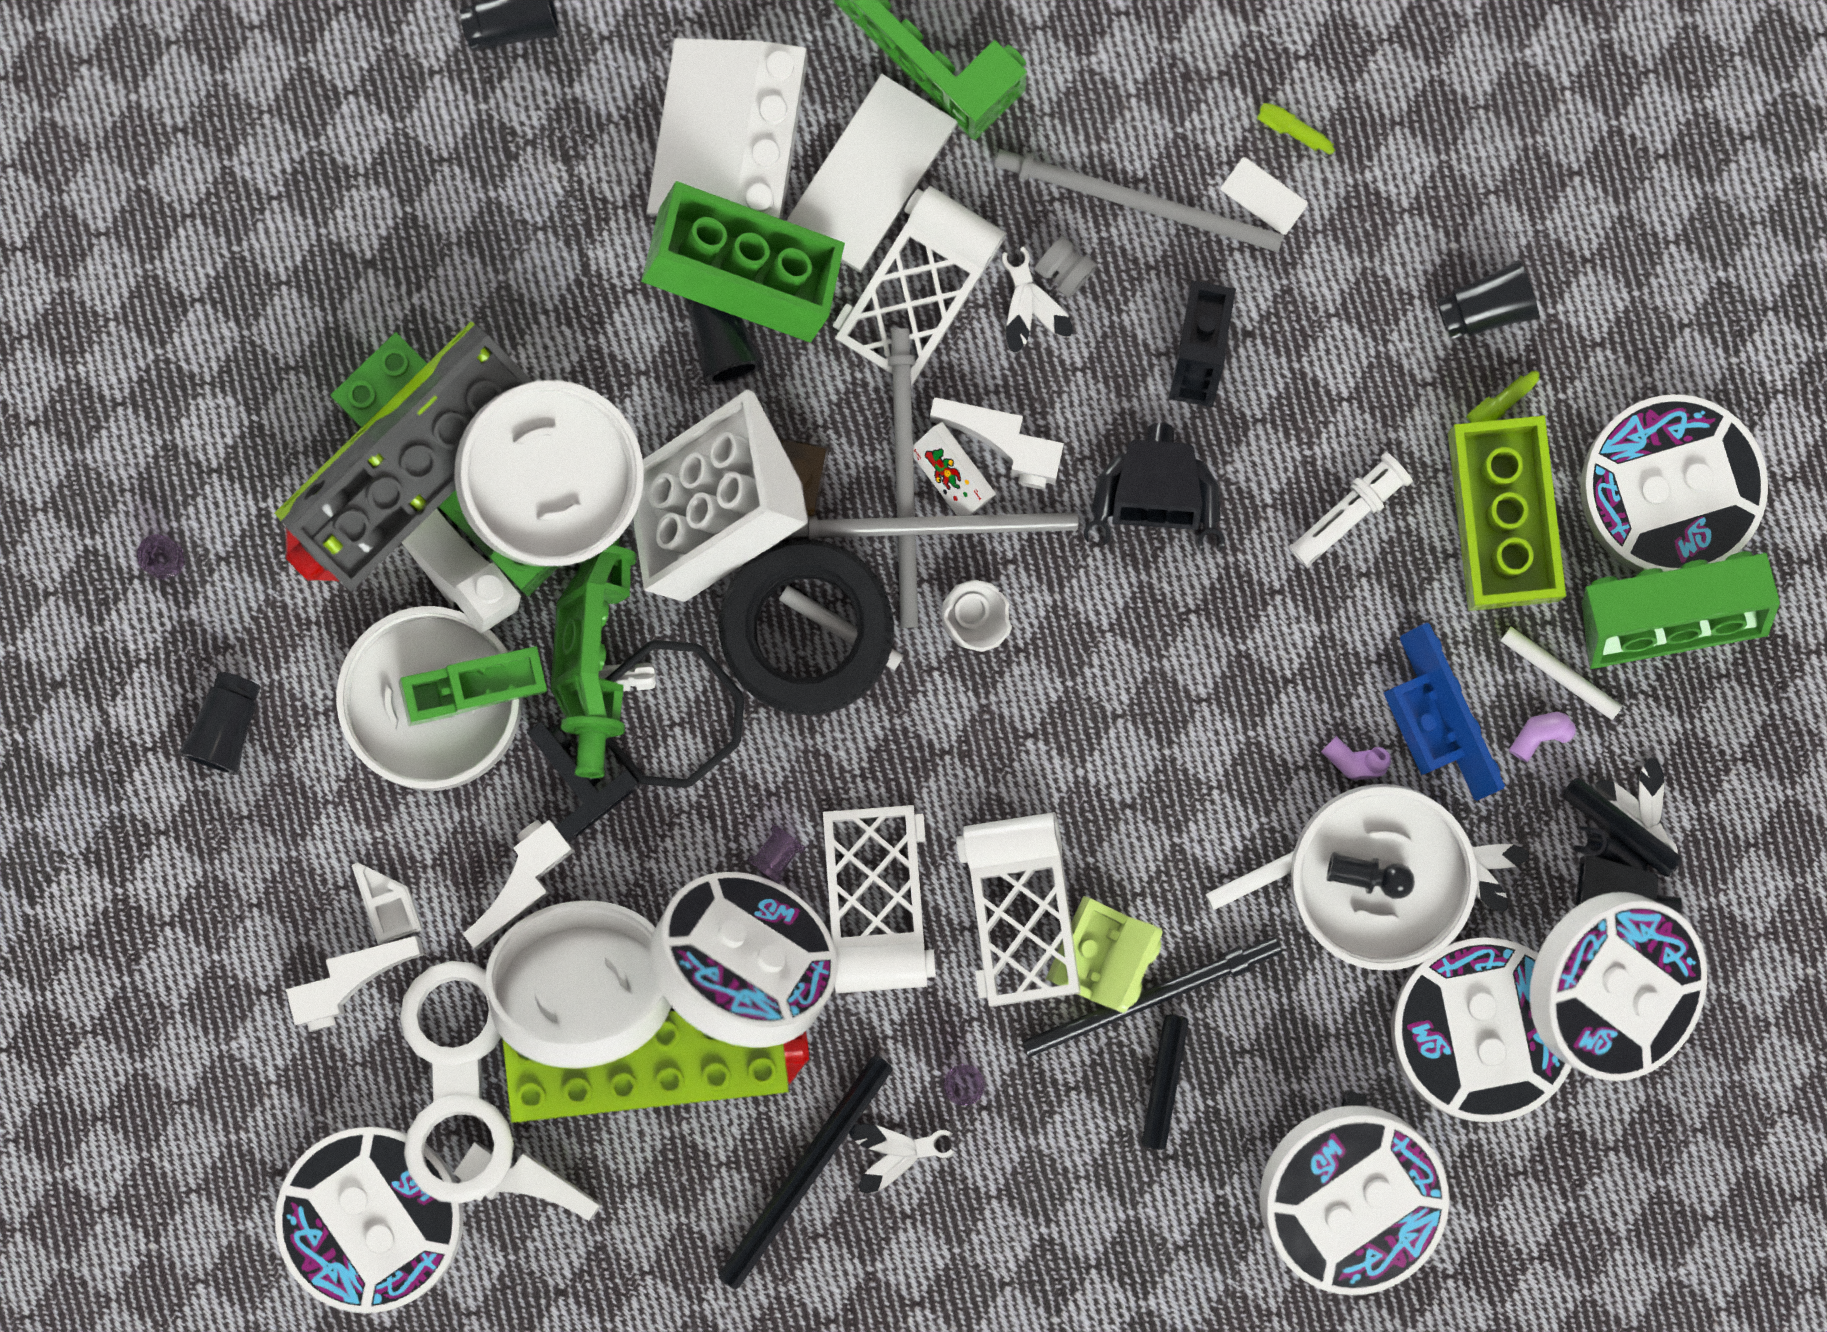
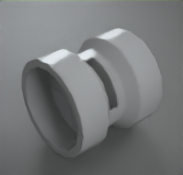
(1065, 267)

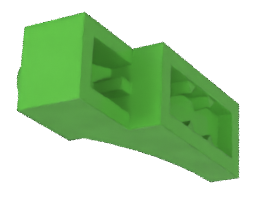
(472, 685)

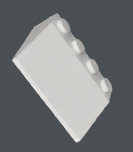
(730, 121)
(715, 500)

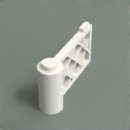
(950, 232)
(1010, 849)
(889, 958)

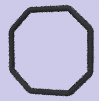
(722, 676)

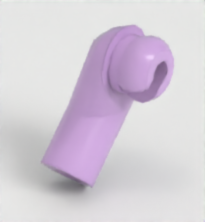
(1542, 728)
(1360, 764)

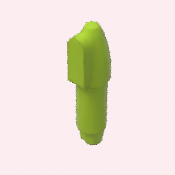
(1285, 122)
(1495, 408)

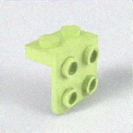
(1109, 955)

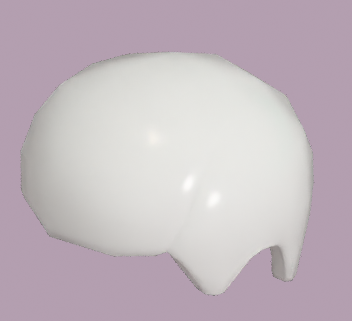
(976, 615)

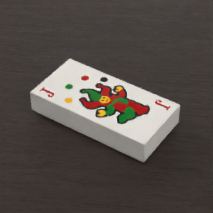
(952, 471)

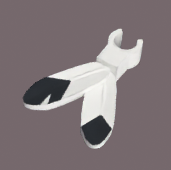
(1030, 300)
(1649, 805)
(1495, 857)
(901, 1153)

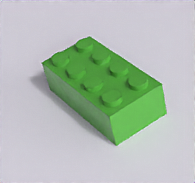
(743, 262)

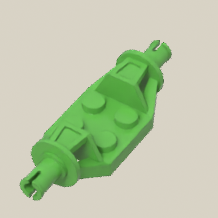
(587, 701)

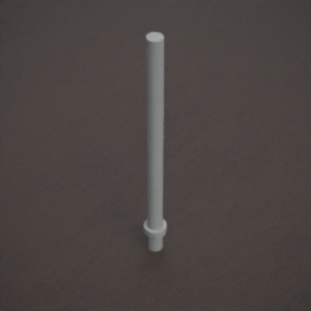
(1029, 167)
(900, 363)
(936, 525)

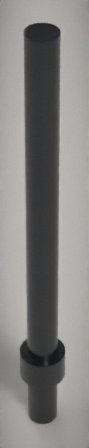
(1235, 963)

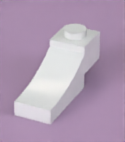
(1031, 457)
(462, 573)
(538, 853)
(324, 999)
(530, 1178)

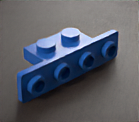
(1438, 718)

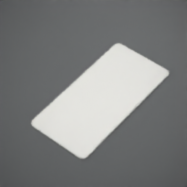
(1264, 196)

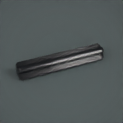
(1622, 827)
(1165, 1082)

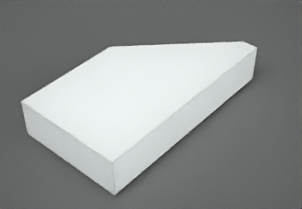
(387, 905)

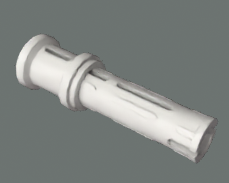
(1365, 496)

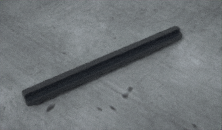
(805, 1172)

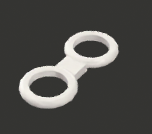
(455, 1088)

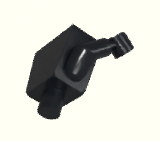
(1158, 487)
(1615, 870)

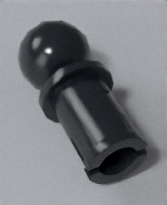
(1394, 880)

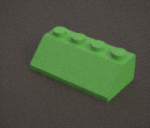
(1679, 609)

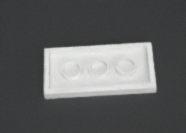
(873, 170)

